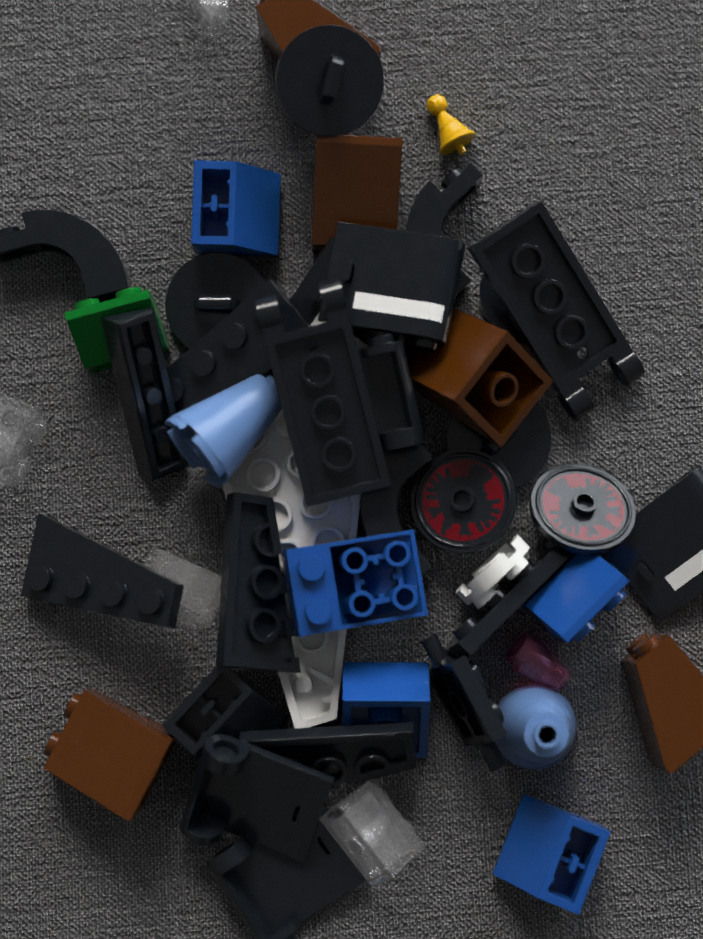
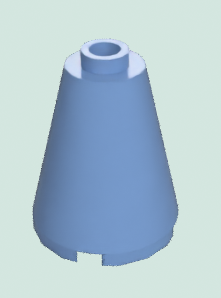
(225, 427)
(525, 713)

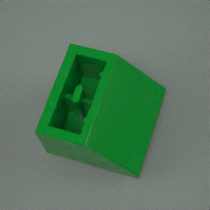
(88, 331)

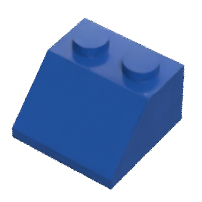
(388, 695)

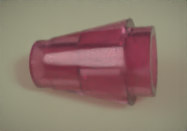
(537, 662)

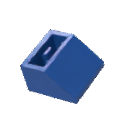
(235, 209)
(575, 596)
(551, 853)

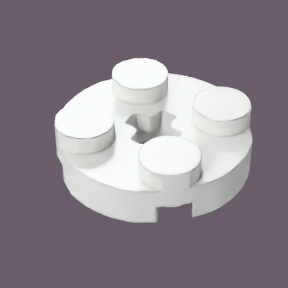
(502, 562)

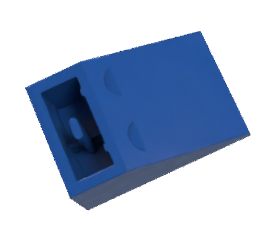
(354, 583)

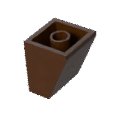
(285, 19)
(355, 184)
(480, 377)
(666, 699)
(109, 752)

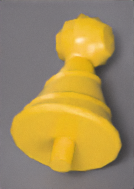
(451, 132)

